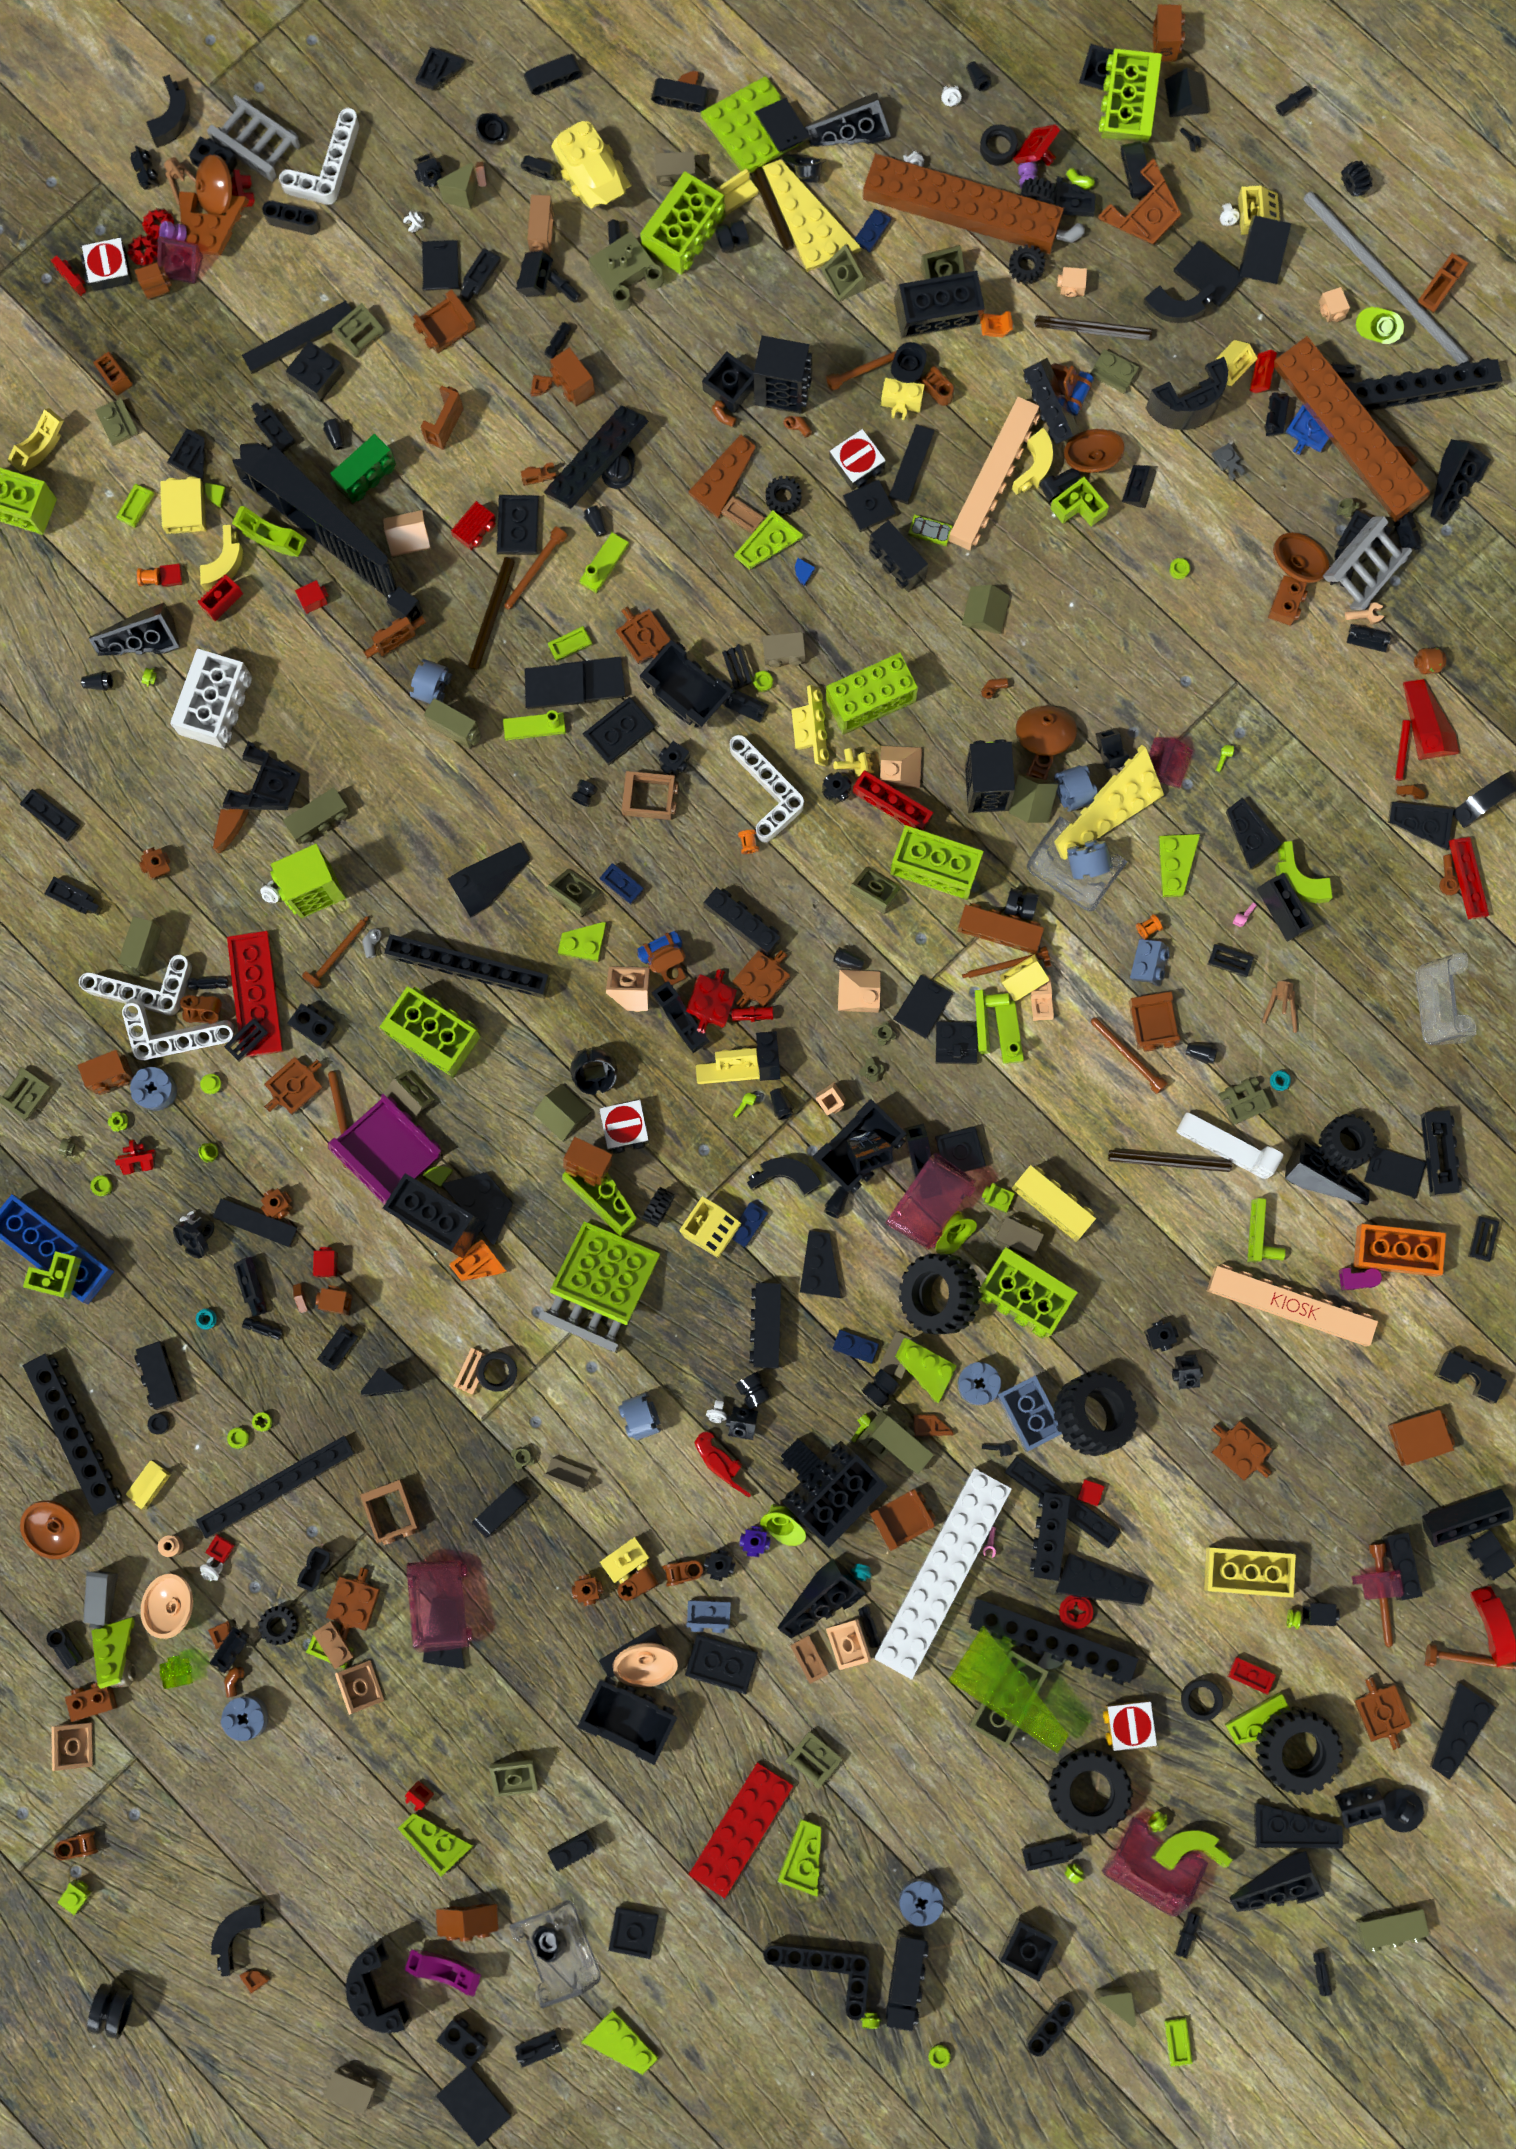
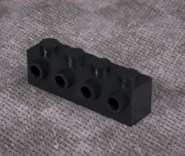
(1051, 401)
(742, 922)
(767, 1325)
(1467, 1517)
(1051, 1535)

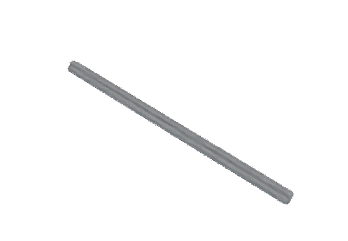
(1386, 278)

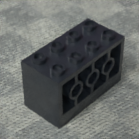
(939, 304)
(782, 374)
(989, 776)
(433, 1215)
(834, 1493)

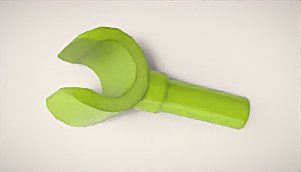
(1226, 750)
(748, 1099)
(864, 1421)

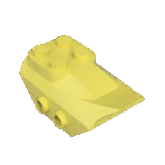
(589, 165)

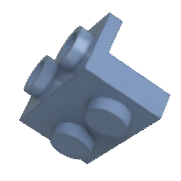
(1150, 962)
(708, 1615)

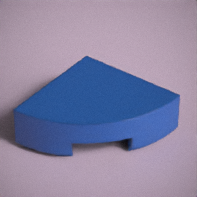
(803, 571)

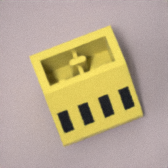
(1257, 202)
(709, 1227)

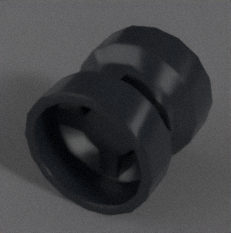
(584, 793)

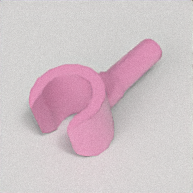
(1240, 919)
(990, 1543)

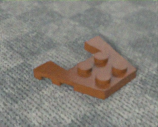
(1152, 215)
(209, 230)

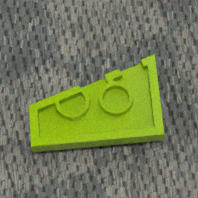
(1176, 859)
(927, 1368)
(110, 1651)
(433, 1843)
(802, 1859)

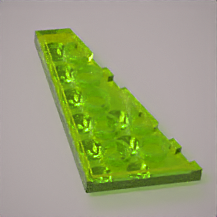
(996, 1682)

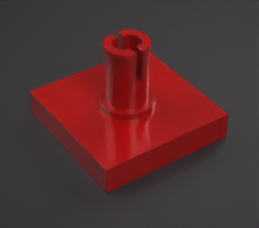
(1037, 145)

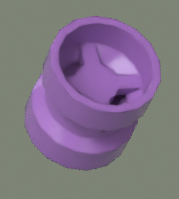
(1026, 171)
(171, 231)

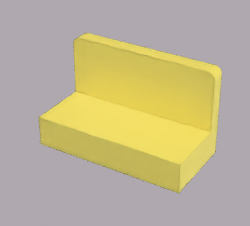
(737, 191)
(1239, 358)
(1024, 978)
(148, 1485)

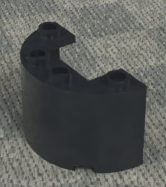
(1193, 408)
(684, 686)
(834, 1155)
(628, 1719)
(364, 1996)

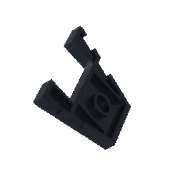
(272, 787)

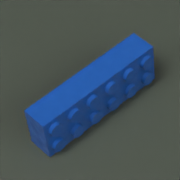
(38, 1240)

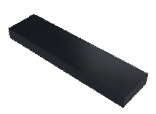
(911, 464)
(255, 1222)

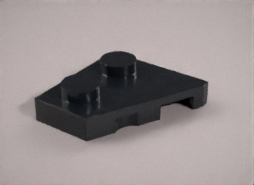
(189, 454)
(1355, 525)

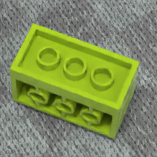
(1141, 88)
(683, 223)
(25, 501)
(871, 693)
(936, 862)
(307, 881)
(426, 1043)
(1039, 1288)

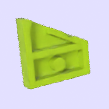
(583, 942)

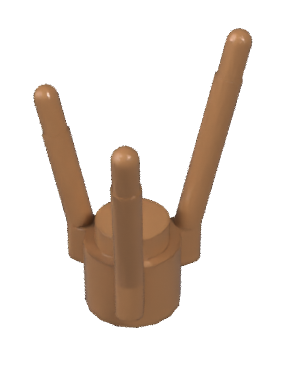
(176, 170)
(1284, 993)

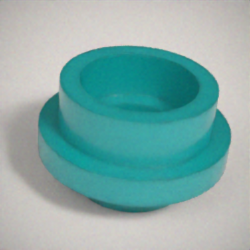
(1286, 1080)
(201, 1314)
(861, 1572)

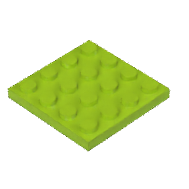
(740, 129)
(605, 1273)

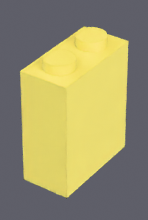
(183, 505)

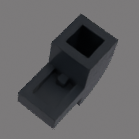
(1111, 749)

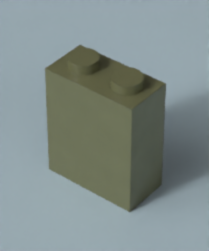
(452, 724)
(139, 946)

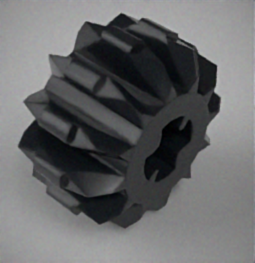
(1356, 178)

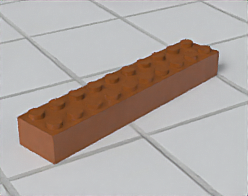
(962, 203)
(1351, 428)

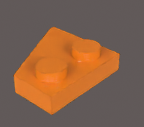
(477, 1263)

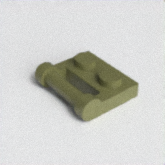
(354, 324)
(28, 1098)
(819, 1754)

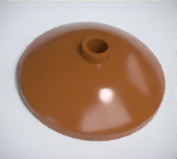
(213, 185)
(1094, 450)
(1300, 557)
(1046, 730)
(44, 1535)

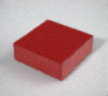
(171, 575)
(1090, 1492)
(220, 1549)

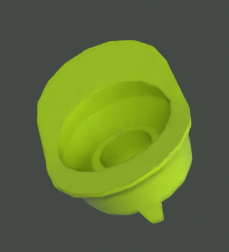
(1379, 325)
(955, 1233)
(782, 1526)

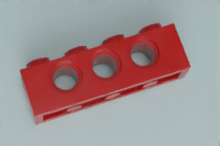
(892, 801)

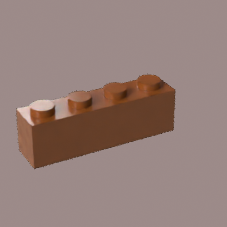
(1000, 929)

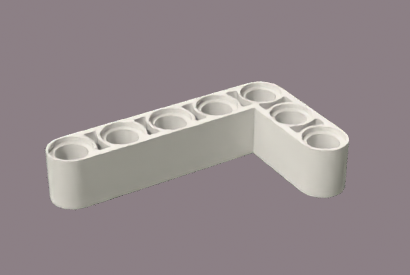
(330, 165)
(770, 785)
(141, 993)
(172, 1037)
(1258, 1162)

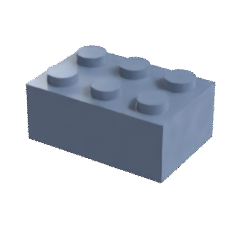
(1029, 1413)

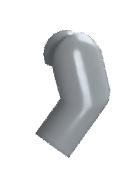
(1071, 235)
(370, 941)

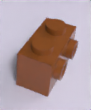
(1287, 600)
(334, 1300)
(90, 1702)

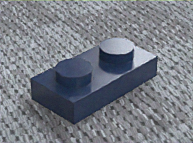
(872, 230)
(621, 884)
(750, 1222)
(855, 1346)

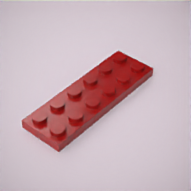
(255, 989)
(740, 1830)

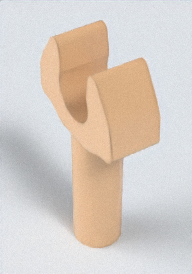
(1366, 614)

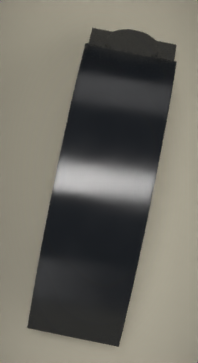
(174, 120)
(1178, 311)
(1486, 798)
(681, 1021)
(917, 1147)
(786, 1168)
(243, 1918)

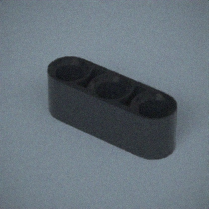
(553, 74)
(680, 95)
(1134, 162)
(284, 211)
(501, 1509)
(1051, 2015)

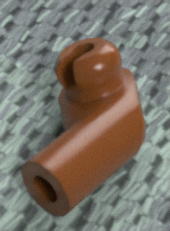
(721, 416)
(797, 423)
(1410, 458)
(992, 685)
(230, 1680)

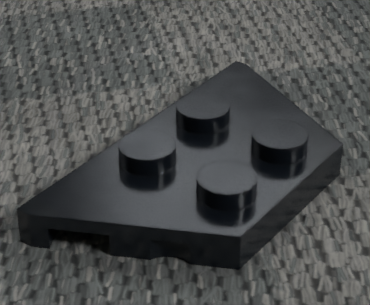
(483, 1200)

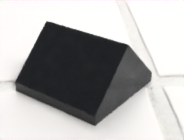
(1094, 68)
(1186, 93)
(383, 1383)

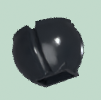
(594, 1078)

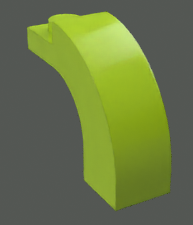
(269, 535)
(1305, 888)
(1177, 1845)

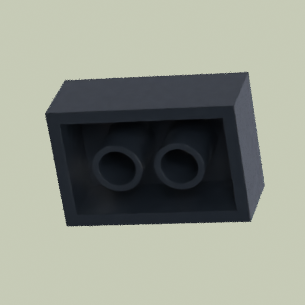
(897, 556)

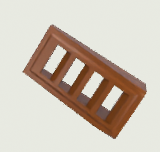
(119, 383)

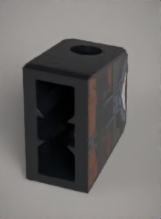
(868, 1151)

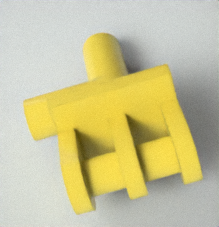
(858, 763)

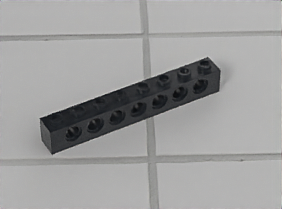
(1431, 390)
(467, 966)
(35, 1371)
(1126, 1663)

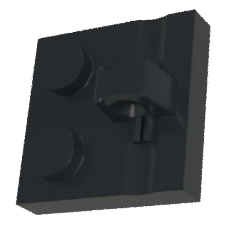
(956, 1043)

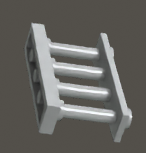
(251, 157)
(1350, 558)
(589, 1332)

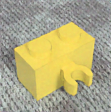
(902, 396)
(624, 1560)

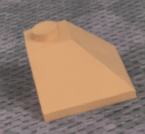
(900, 766)
(629, 987)
(859, 991)

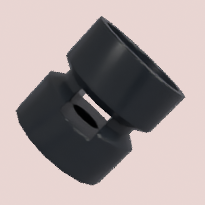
(732, 235)
(1028, 906)
(881, 1388)
(753, 1389)

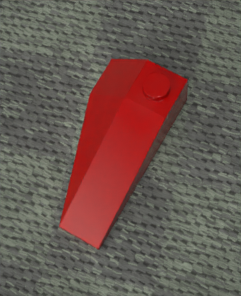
(1429, 725)

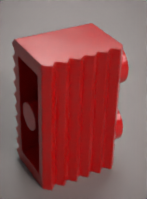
(474, 525)
(220, 598)

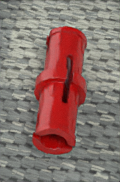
(752, 1014)

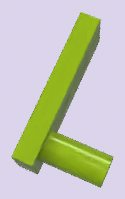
(604, 562)
(534, 726)
(982, 1002)
(1009, 1033)
(1256, 1250)

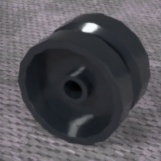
(110, 2011)

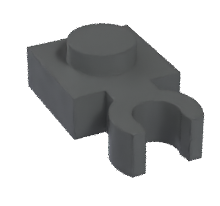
(1226, 459)

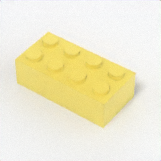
(1054, 1203)
(1249, 1572)

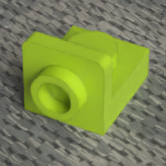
(997, 1197)
(74, 1896)

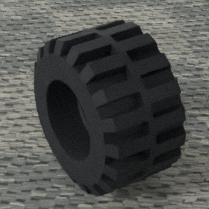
(1358, 1131)

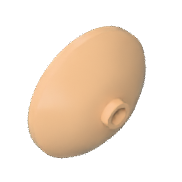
(166, 1606)
(645, 1665)

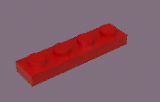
(1469, 878)

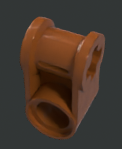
(935, 383)
(1040, 770)
(201, 1009)
(681, 1572)
(640, 1581)
(80, 1846)

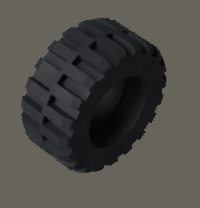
(962, 1294)
(1117, 1406)
(1322, 1765)
(1119, 1799)

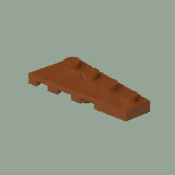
(722, 477)

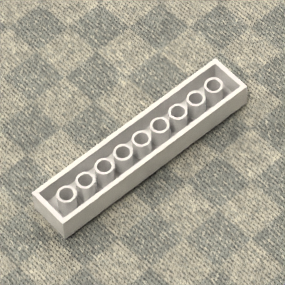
(942, 1573)

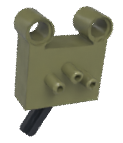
(623, 265)

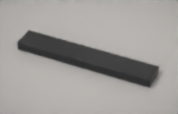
(295, 338)
(1077, 1512)

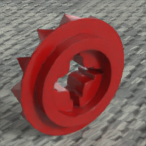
(148, 222)
(150, 254)
(1082, 1619)

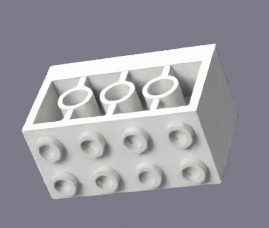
(211, 698)

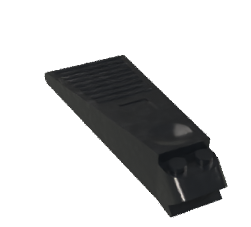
(299, 500)

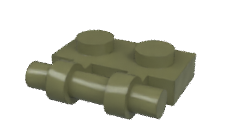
(1248, 1106)

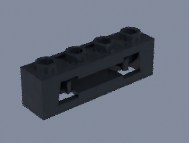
(1448, 1143)

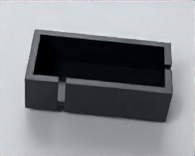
(905, 1981)

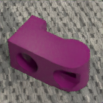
(1366, 1279)

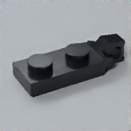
(479, 274)
(272, 428)
(71, 897)
(250, 1286)
(1050, 1853)

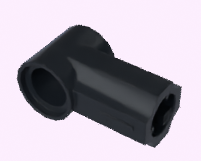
(1056, 485)
(66, 1649)

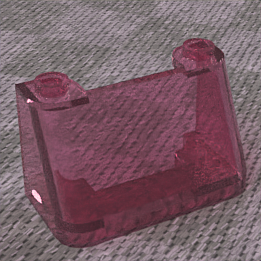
(931, 1201)
(437, 1605)
(1140, 1874)

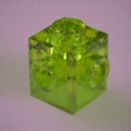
(175, 1672)

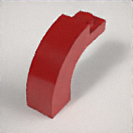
(1497, 1625)

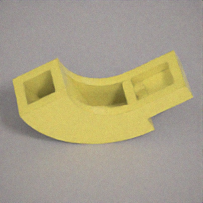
(39, 444)
(1042, 453)
(226, 564)

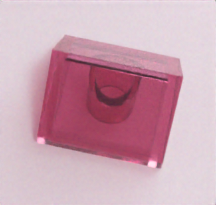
(179, 259)
(1170, 760)

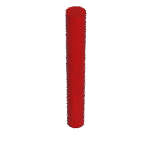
(1402, 750)

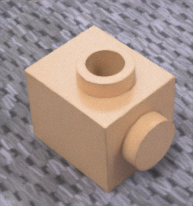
(1072, 282)
(1334, 305)
(831, 1099)

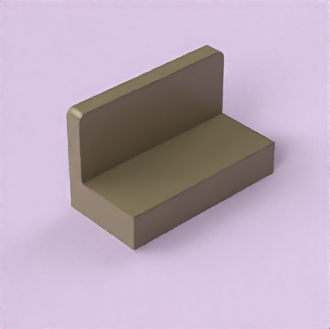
(409, 1094)
(889, 1362)
(567, 1475)

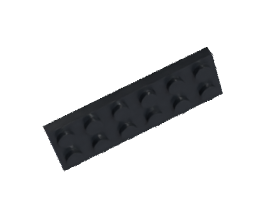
(596, 456)

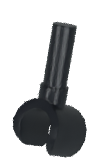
(1193, 140)
(1005, 1449)

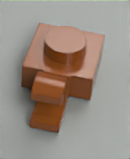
(536, 475)

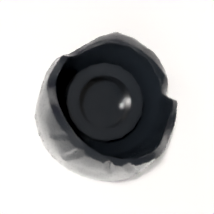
(491, 128)
(549, 1943)

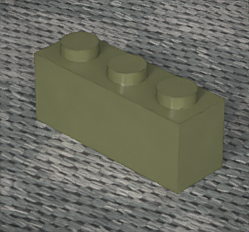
(316, 816)
(900, 1442)
(1392, 1929)

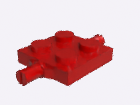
(711, 1001)

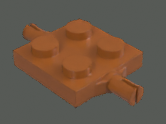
(642, 635)
(393, 636)
(761, 979)
(293, 1085)
(1241, 1450)
(353, 1603)
(1382, 1713)

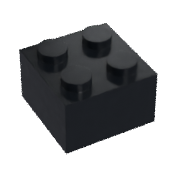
(314, 371)
(729, 382)
(1028, 1949)

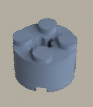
(430, 681)
(1075, 788)
(1089, 859)
(153, 1100)
(967, 1388)
(640, 1417)
(232, 1720)
(915, 1913)

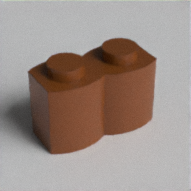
(153, 280)

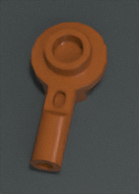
(1449, 884)

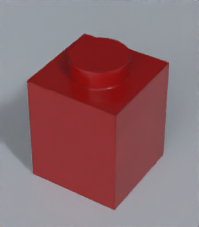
(312, 596)
(325, 1263)

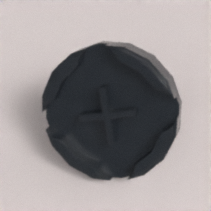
(193, 1237)
(1403, 1810)

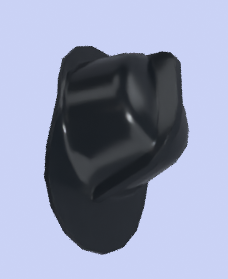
(805, 166)
(908, 362)
(621, 470)

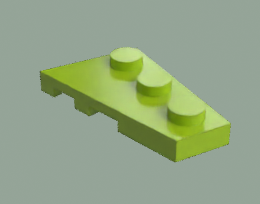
(767, 540)
(1248, 1725)
(618, 2041)

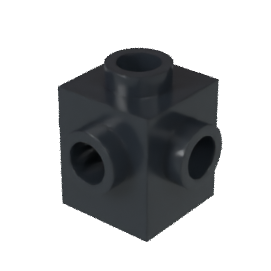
(428, 170)
(674, 759)
(836, 794)
(1154, 1339)
(1187, 1376)
(742, 1423)
(723, 1556)

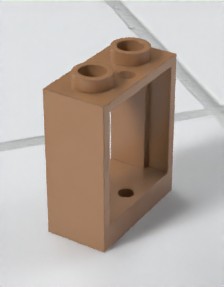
(540, 224)
(632, 777)
(380, 1492)

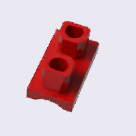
(239, 183)
(127, 1161)

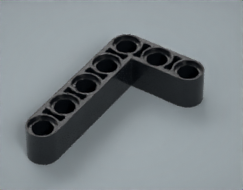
(827, 1966)

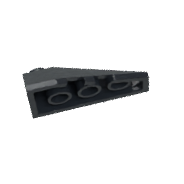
(854, 123)
(1459, 470)
(144, 632)
(486, 879)
(1311, 1172)
(826, 1593)
(1286, 1881)

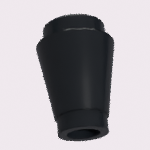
(978, 76)
(334, 433)
(595, 520)
(98, 681)
(848, 959)
(1202, 1052)
(781, 1105)
(836, 1204)

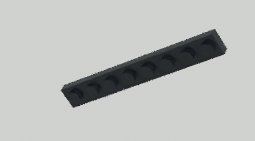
(275, 1487)

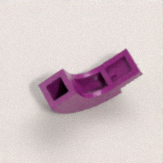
(443, 1969)

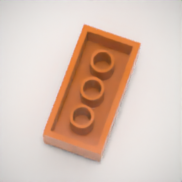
(1399, 1250)

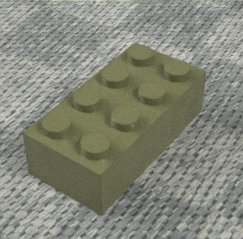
(992, 1724)

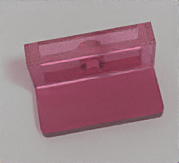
(1380, 1584)

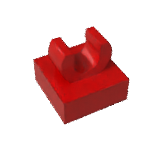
(418, 1795)

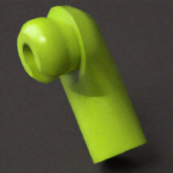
(1084, 182)

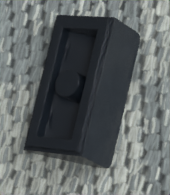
(1139, 485)

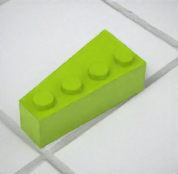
(604, 1201)

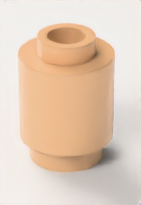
(177, 1546)

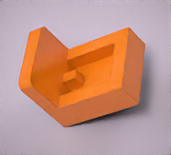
(996, 325)

